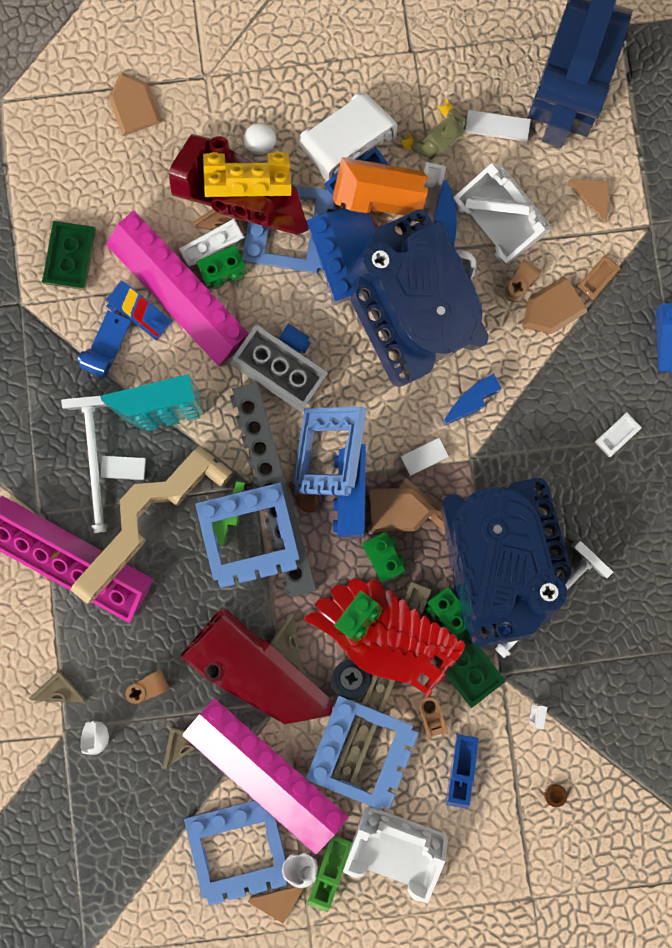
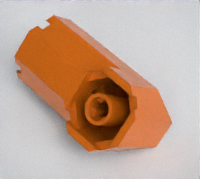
(379, 187)

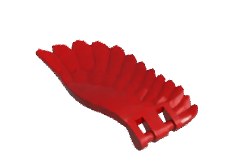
(397, 643)

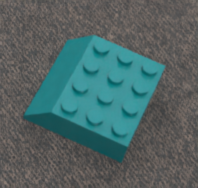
(157, 403)

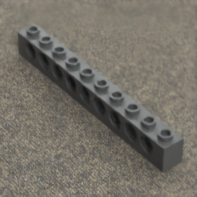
(251, 394)

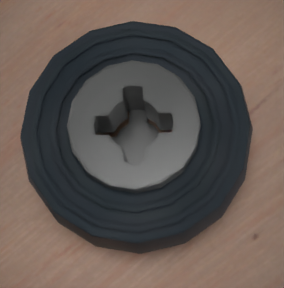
(349, 687)

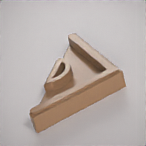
(593, 194)
(213, 220)
(277, 903)

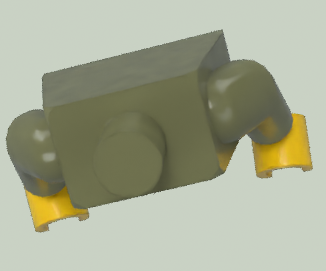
(441, 136)

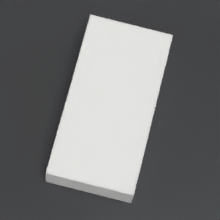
(618, 434)
(424, 457)
(123, 468)
(537, 715)

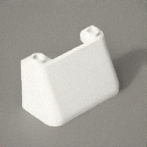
(347, 134)
(508, 231)
(398, 851)

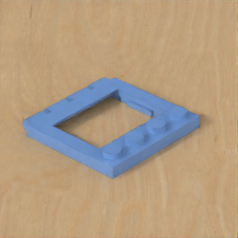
(257, 236)
(329, 419)
(241, 504)
(333, 741)
(226, 820)

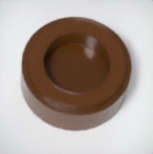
(308, 502)
(555, 795)

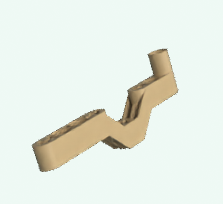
(133, 505)

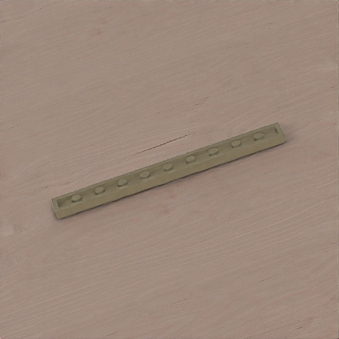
(375, 698)

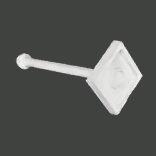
(88, 406)
(588, 561)

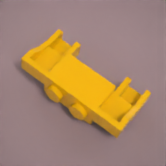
(247, 179)

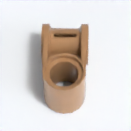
(522, 279)
(150, 686)
(433, 721)

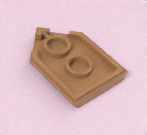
(133, 104)
(553, 307)
(398, 509)

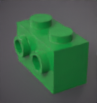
(222, 267)
(384, 557)
(448, 611)
(359, 617)

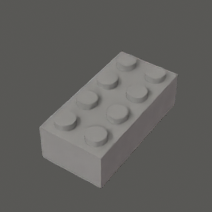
(278, 368)

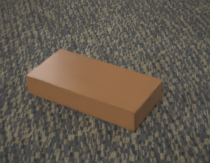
(598, 277)

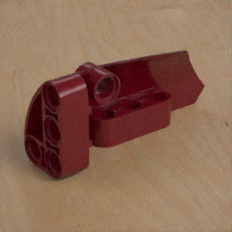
(187, 182)
(254, 671)

